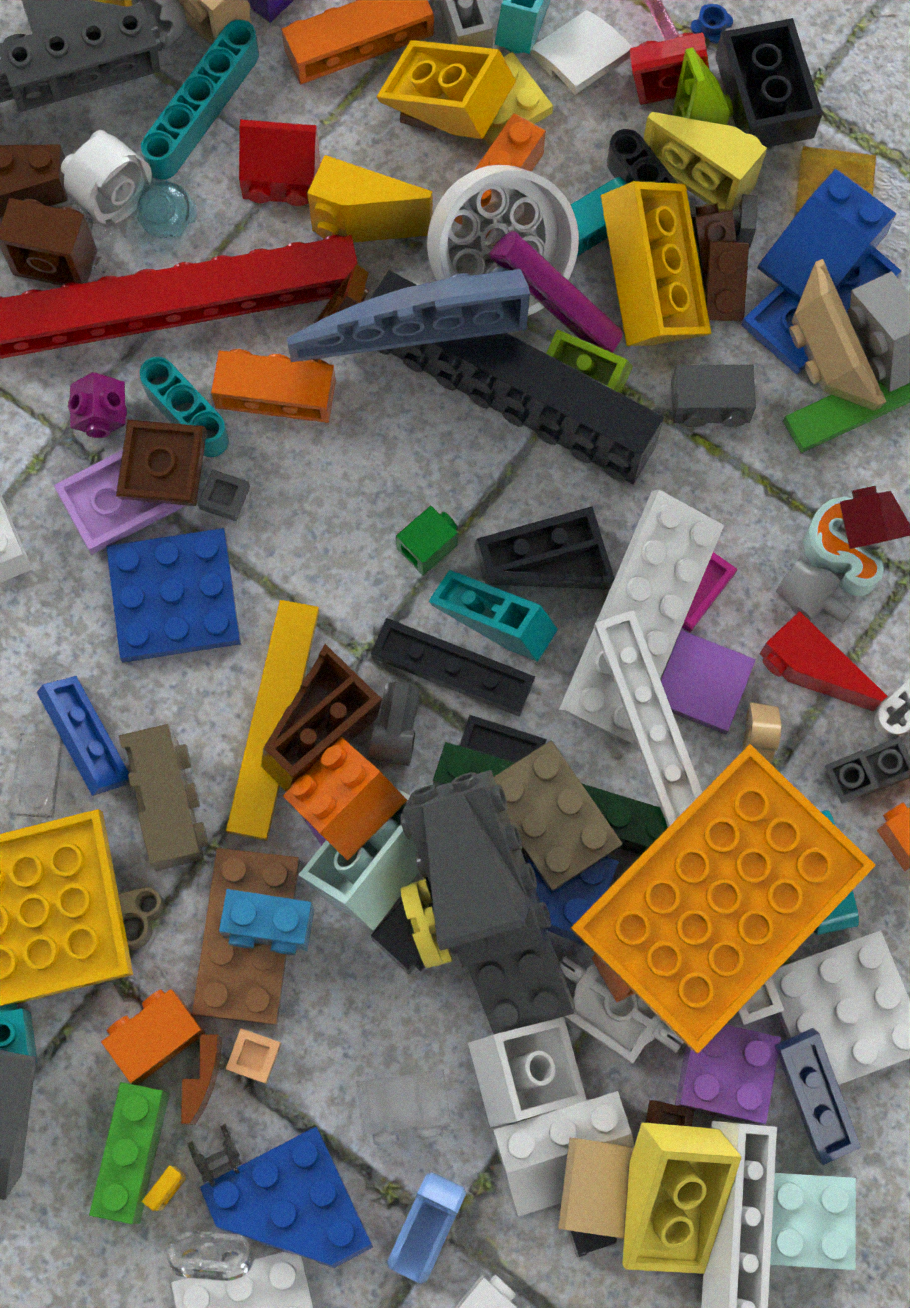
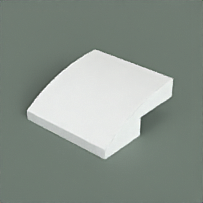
(581, 51)

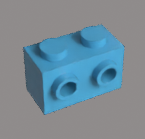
(266, 920)

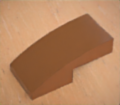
(198, 1091)

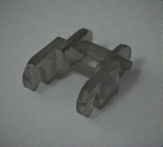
(203, 1164)

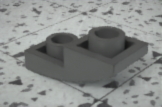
(870, 770)

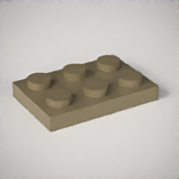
(555, 817)

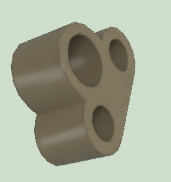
(131, 908)

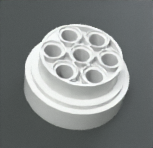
(545, 224)

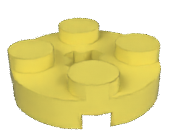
(415, 901)

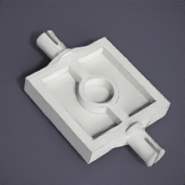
(619, 1025)

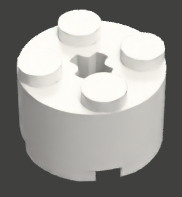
(105, 177)

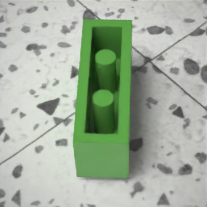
(129, 1153)

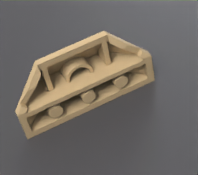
(832, 344)

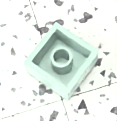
(814, 1221)

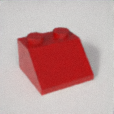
(659, 64)
(277, 161)

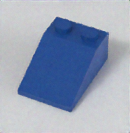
(834, 225)

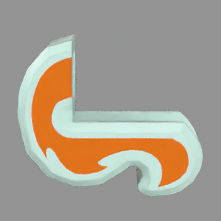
(831, 551)

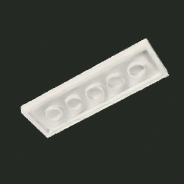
(659, 584)

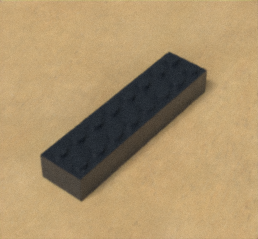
(540, 394)

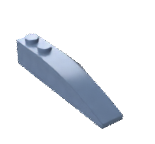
(420, 315)

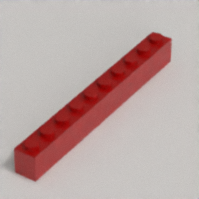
(174, 296)

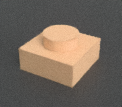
(253, 1056)

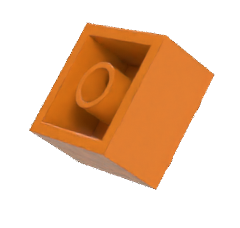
(345, 798)

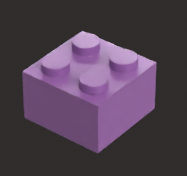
(730, 1076)

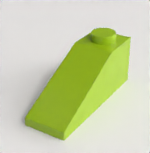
(700, 93)

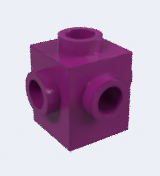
(97, 405)

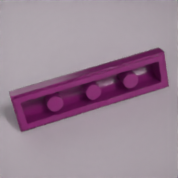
(556, 292)

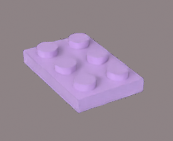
(98, 512)

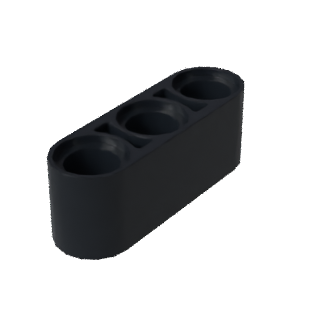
(638, 165)

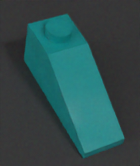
(520, 24)
(496, 614)

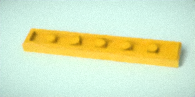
(280, 682)

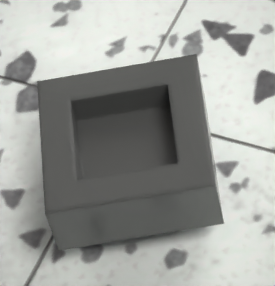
(746, 218)
(224, 495)

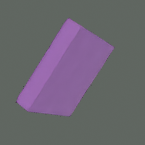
(705, 681)

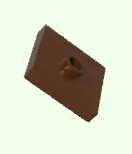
(161, 462)

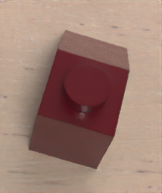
(873, 518)

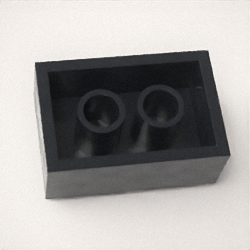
(769, 82)

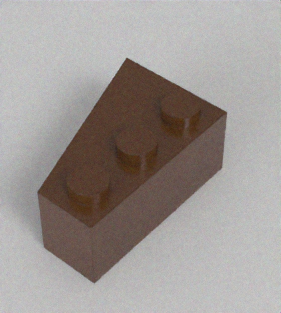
(31, 174)

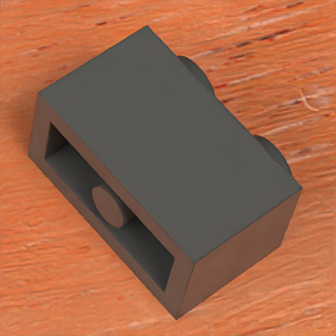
(713, 394)

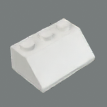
(537, 1148)

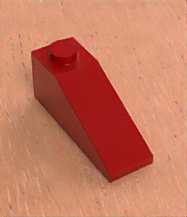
(814, 662)

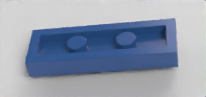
(83, 735)

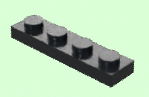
(452, 667)

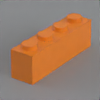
(354, 34)

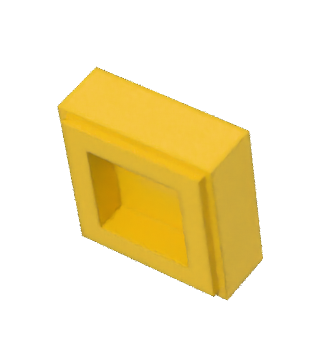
(164, 1188)

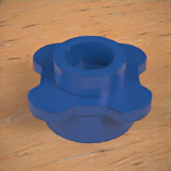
(712, 14)

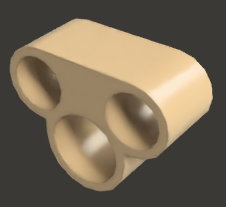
(763, 729)

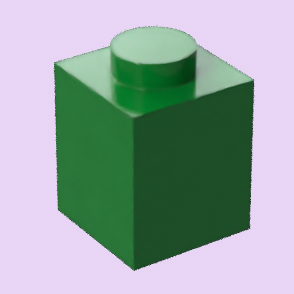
(427, 539)

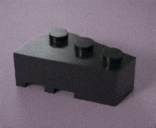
(548, 553)

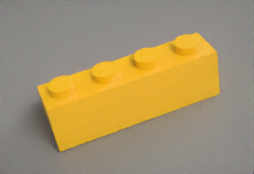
(655, 263)

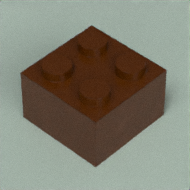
(47, 242)

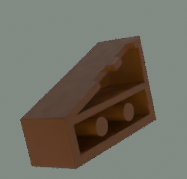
(328, 706)

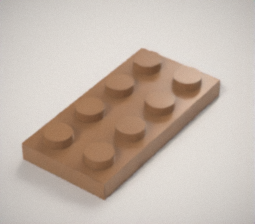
(233, 979)

